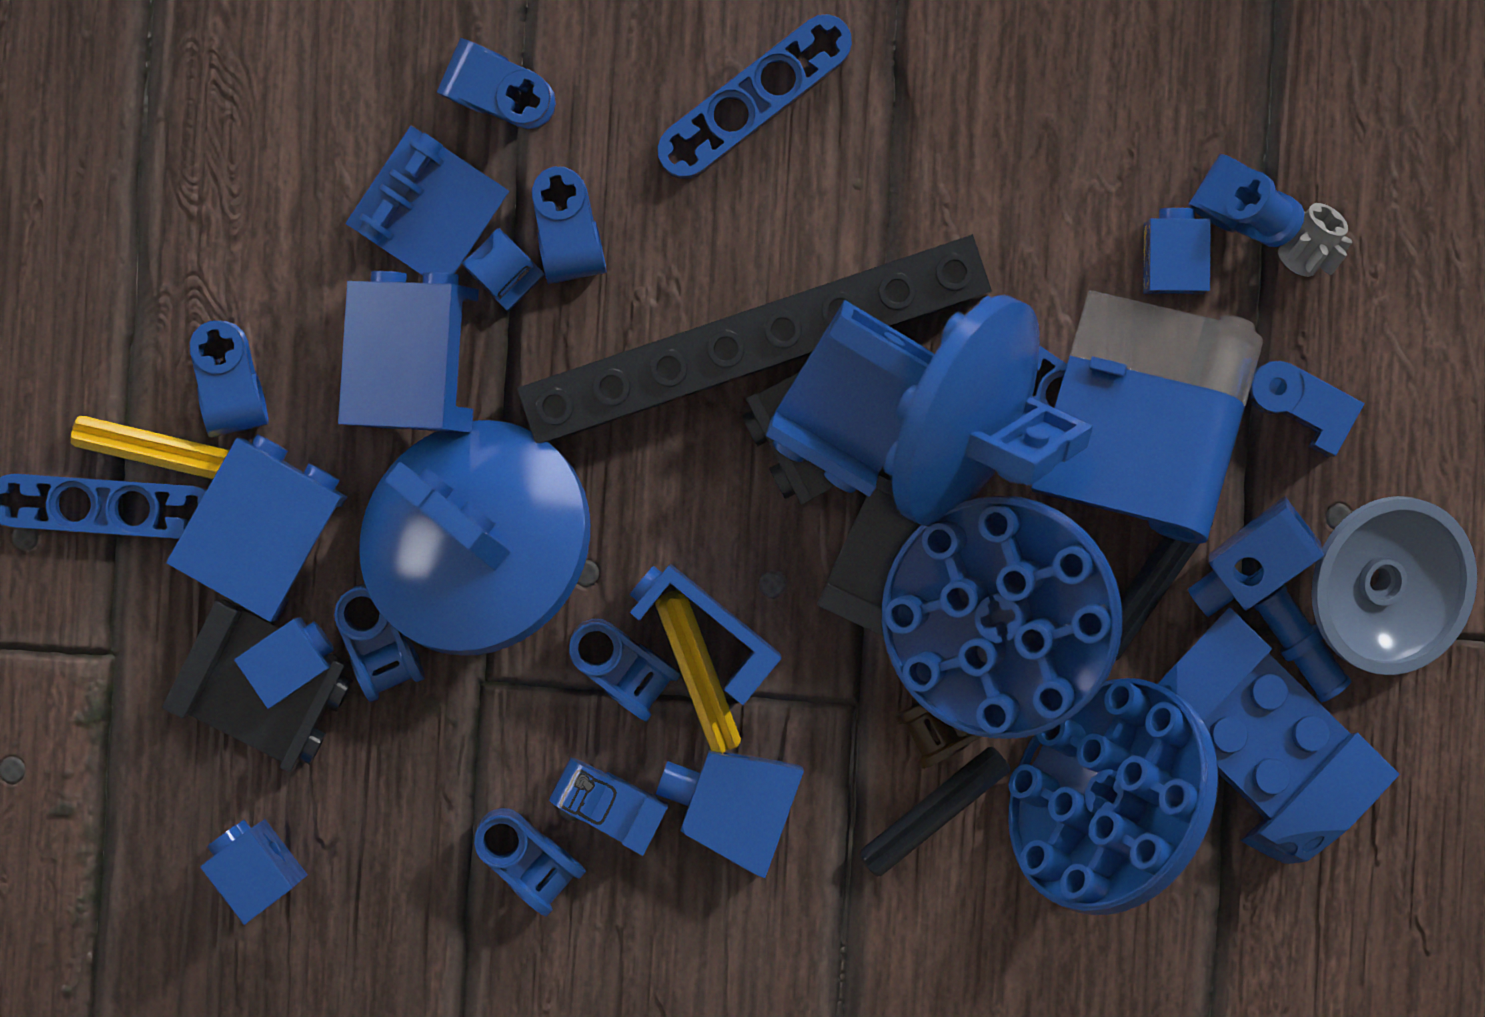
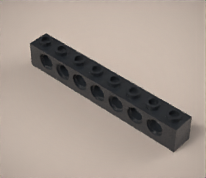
(749, 341)

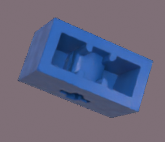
(251, 868)

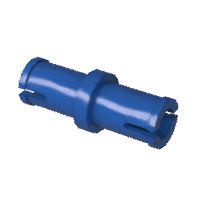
(1302, 644)

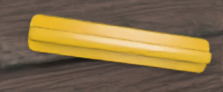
(147, 447)
(698, 671)

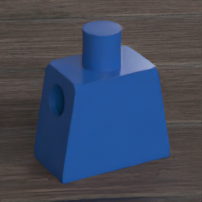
(1275, 539)
(735, 804)

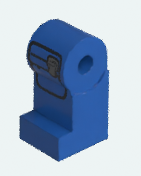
(503, 269)
(1307, 400)
(609, 804)

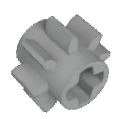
(1318, 242)

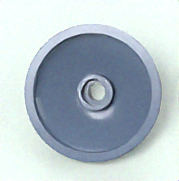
(1421, 589)

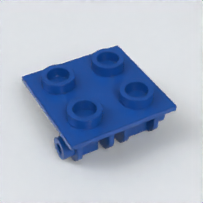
(427, 205)

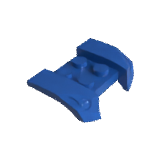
(1277, 743)

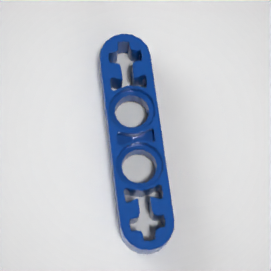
(750, 91)
(104, 505)

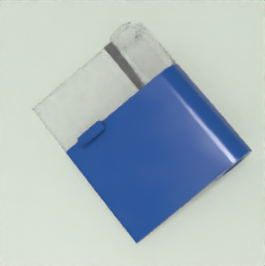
(1161, 408)

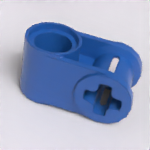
(489, 82)
(1247, 203)
(569, 237)
(230, 391)
(375, 648)
(624, 668)
(528, 861)

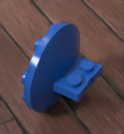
(978, 415)
(474, 538)
(1002, 617)
(1114, 799)

